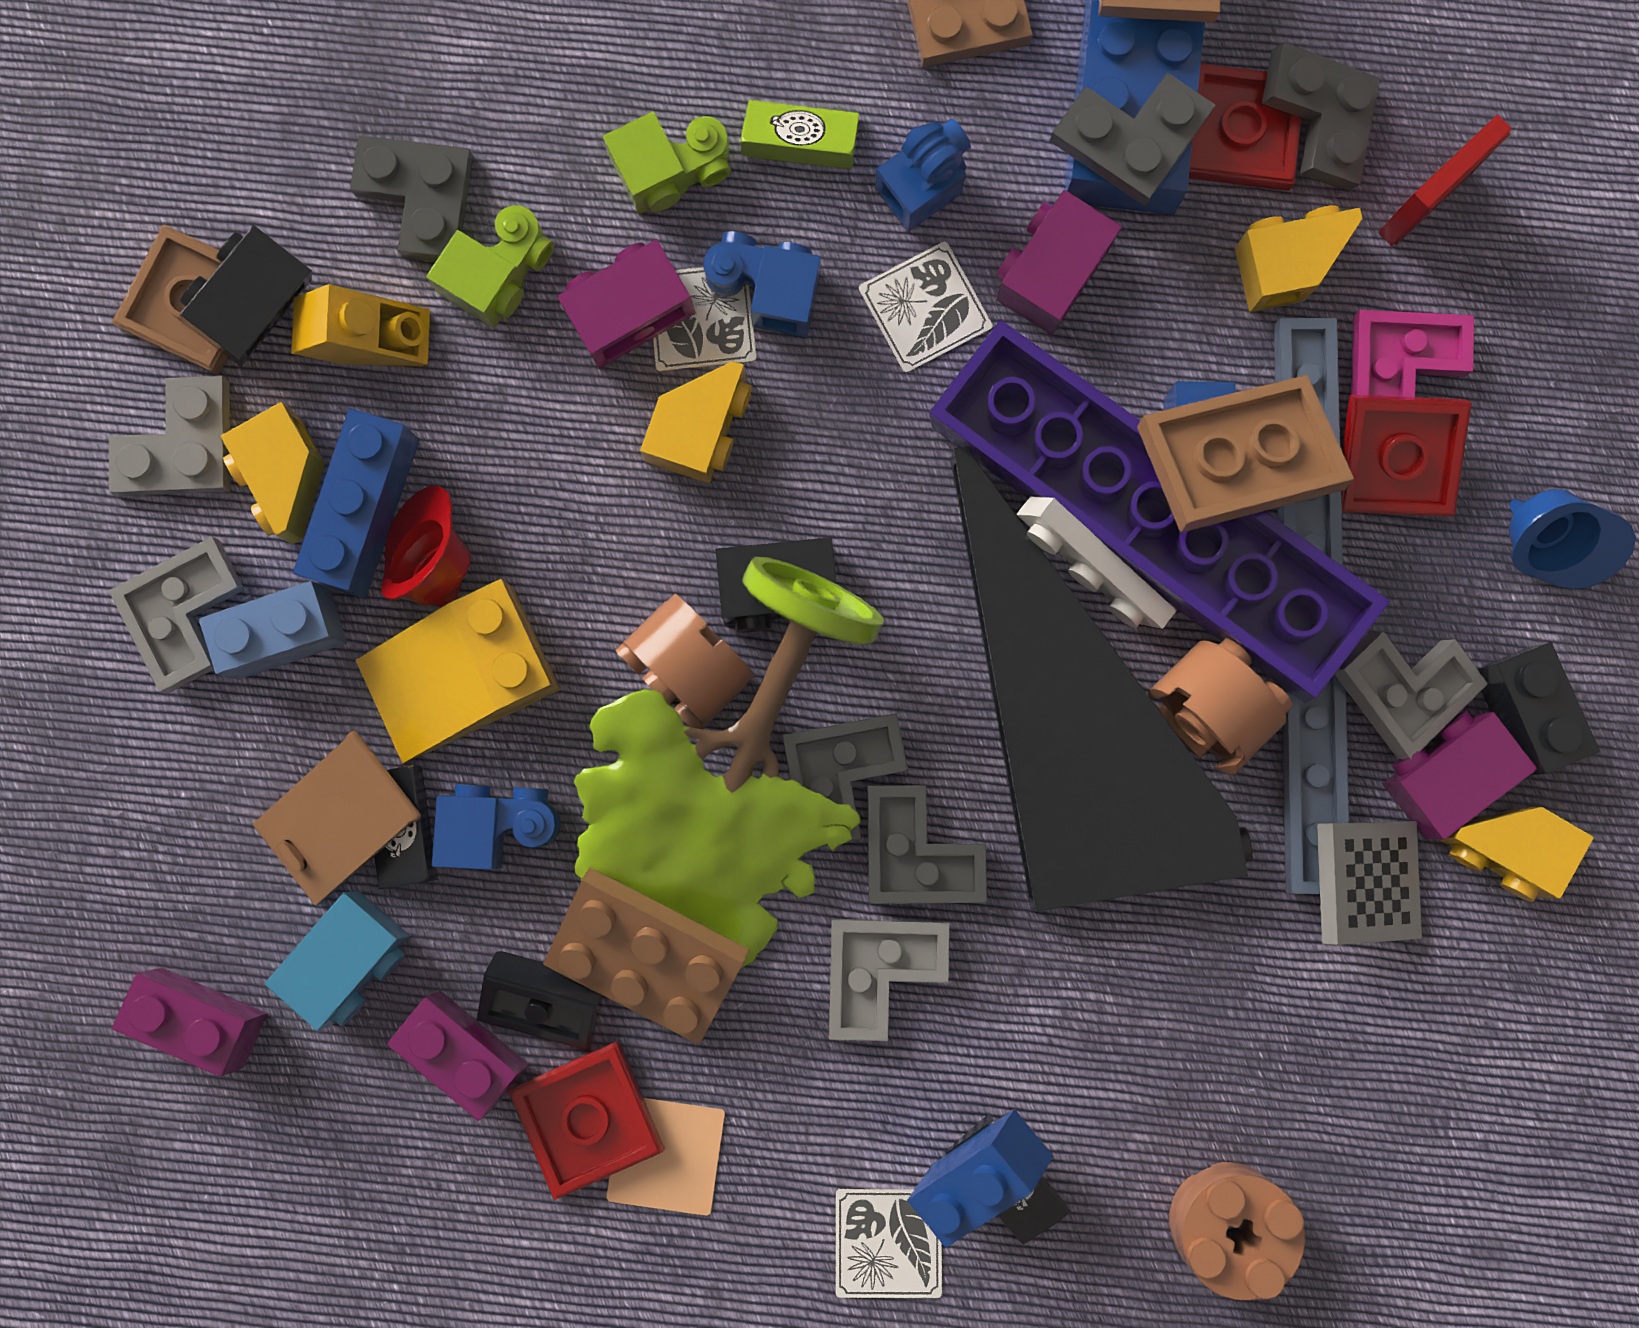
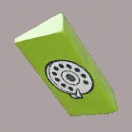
(799, 134)

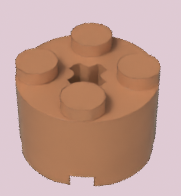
(686, 662)
(1221, 704)
(1251, 1262)

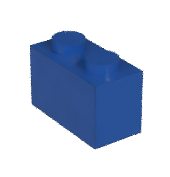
(980, 1178)

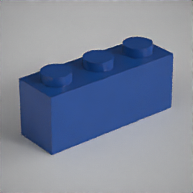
(357, 503)

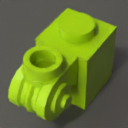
(661, 170)
(490, 279)

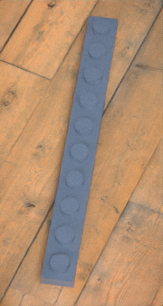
(1314, 730)

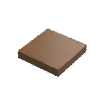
(153, 299)

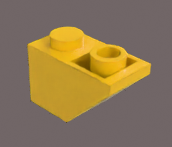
(1290, 259)
(359, 328)
(693, 423)
(280, 468)
(1525, 847)

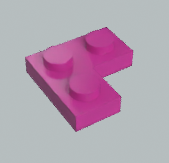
(1397, 346)

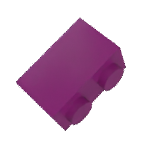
(1056, 262)
(626, 302)
(1458, 774)
(189, 1021)
(457, 1054)

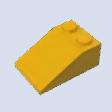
(457, 671)

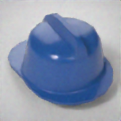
(1568, 539)

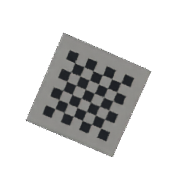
(1369, 882)

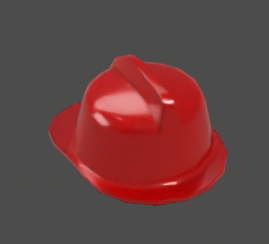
(424, 552)

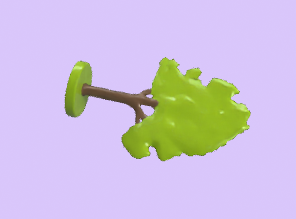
(727, 838)

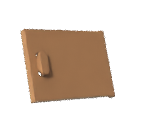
(336, 818)

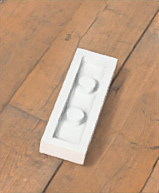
(1094, 563)

